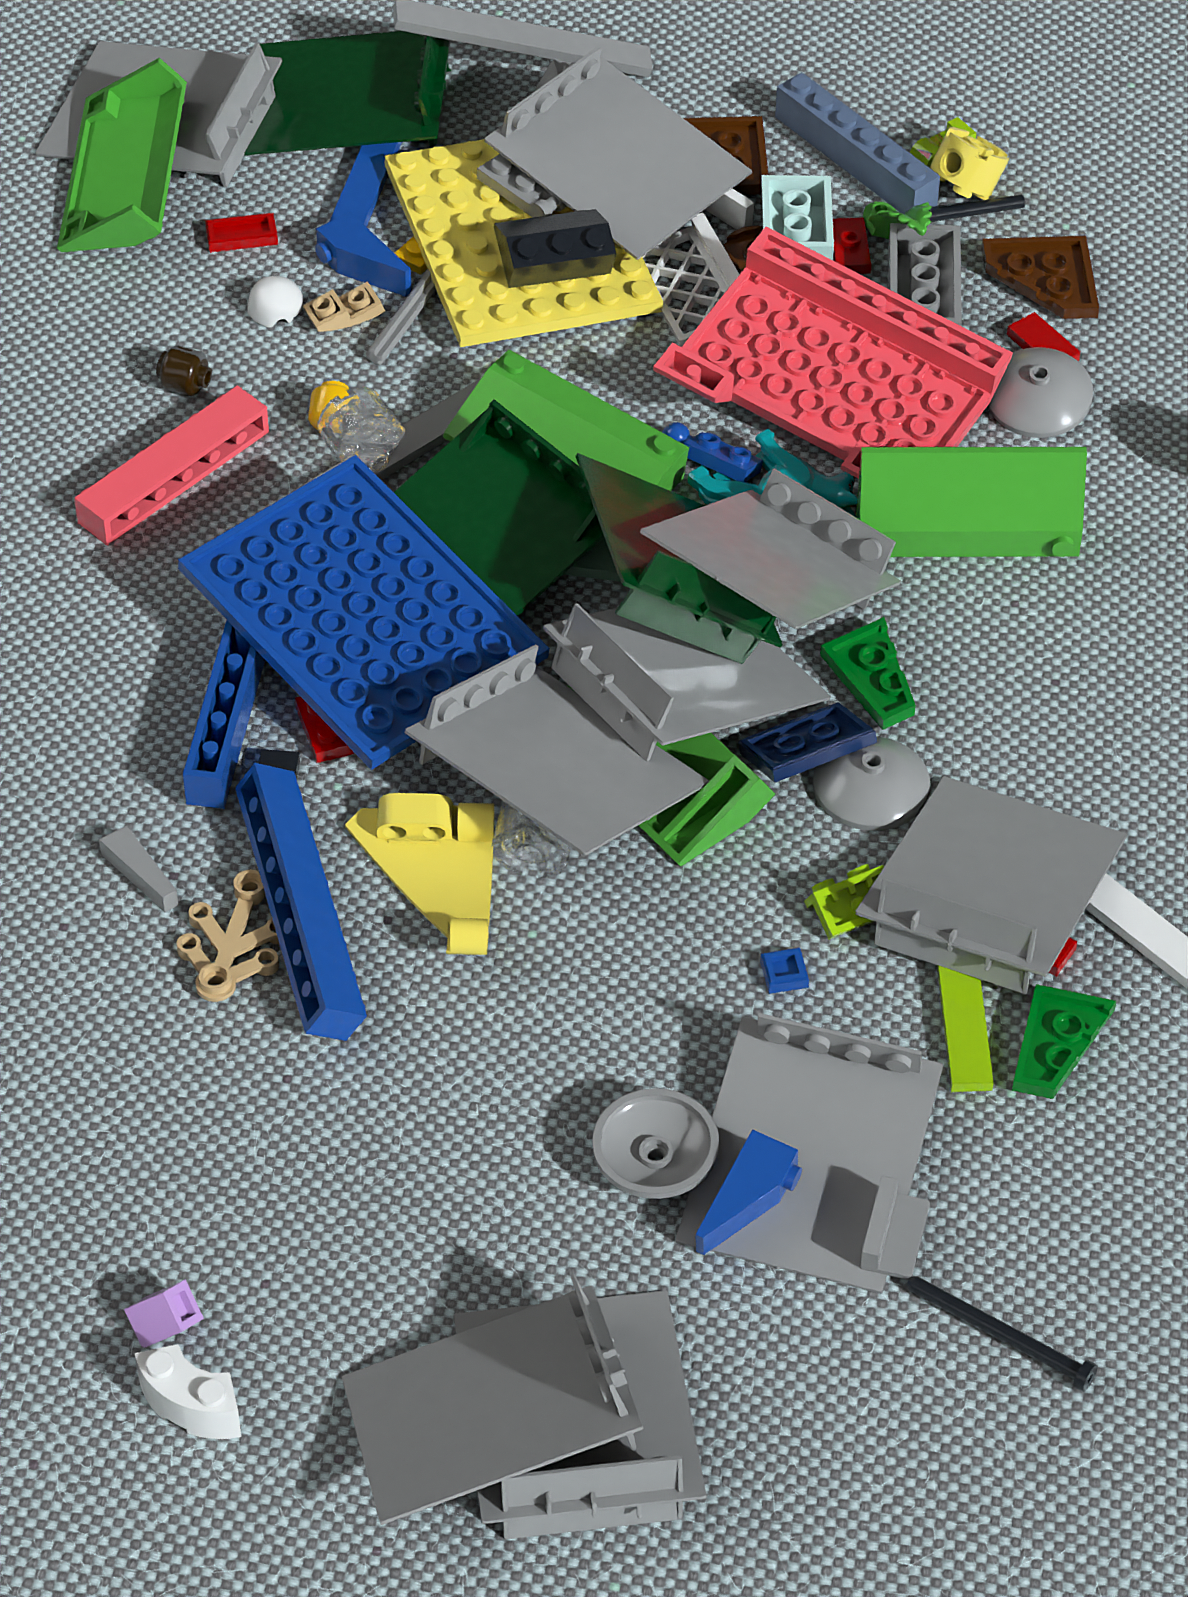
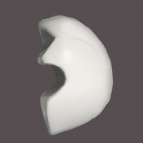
(273, 300)

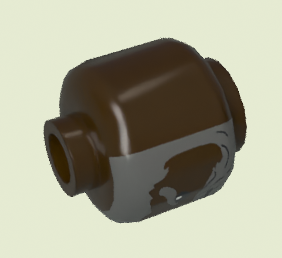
(183, 370)

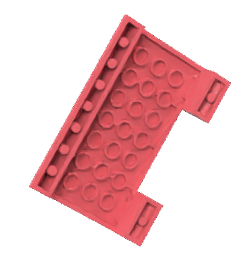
(836, 356)

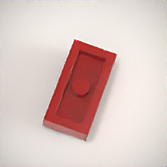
(321, 738)

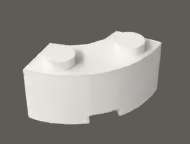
(188, 1395)

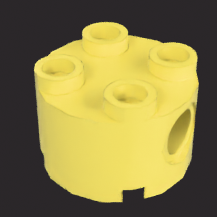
(969, 163)

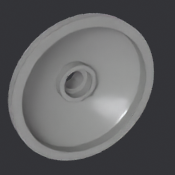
(1046, 404)
(873, 786)
(650, 1126)

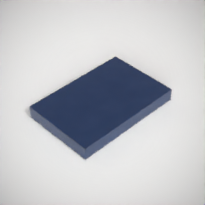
(807, 742)

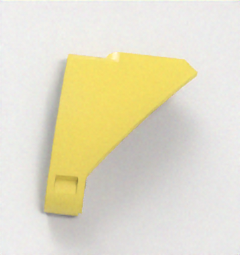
(436, 859)

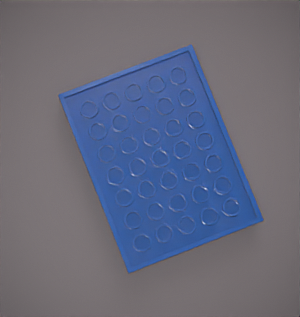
(357, 606)

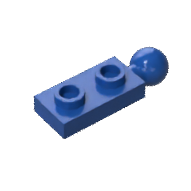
(715, 454)

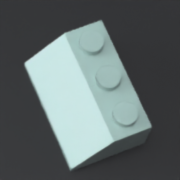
(800, 210)

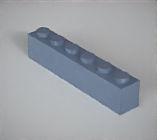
(855, 144)

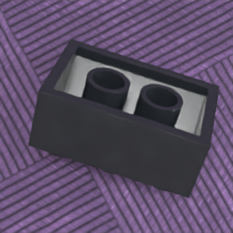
(555, 248)

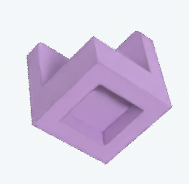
(164, 1314)

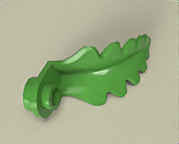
(880, 215)

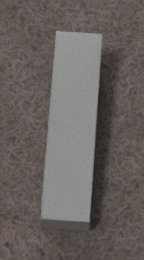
(135, 863)

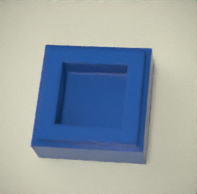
(784, 970)

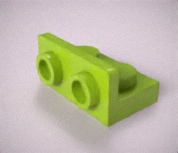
(838, 901)

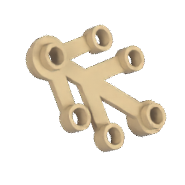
(230, 943)

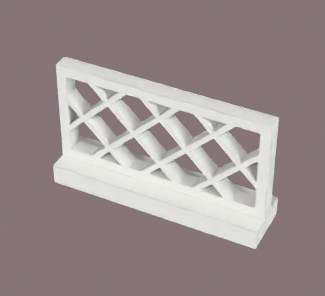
(716, 263)

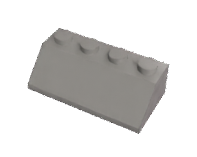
(927, 268)

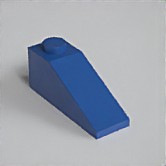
(361, 255)
(750, 1189)

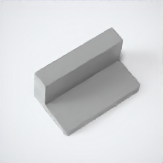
(894, 1231)

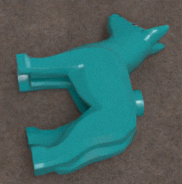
(835, 489)

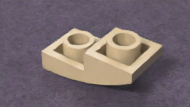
(352, 308)

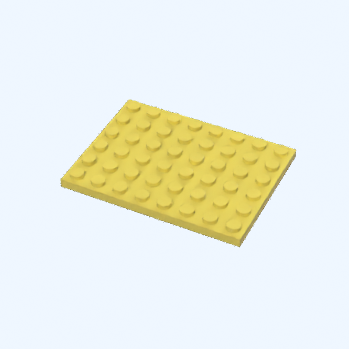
(454, 229)

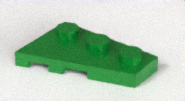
(870, 671)
(1057, 1037)

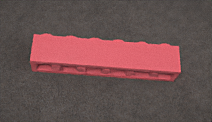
(171, 465)

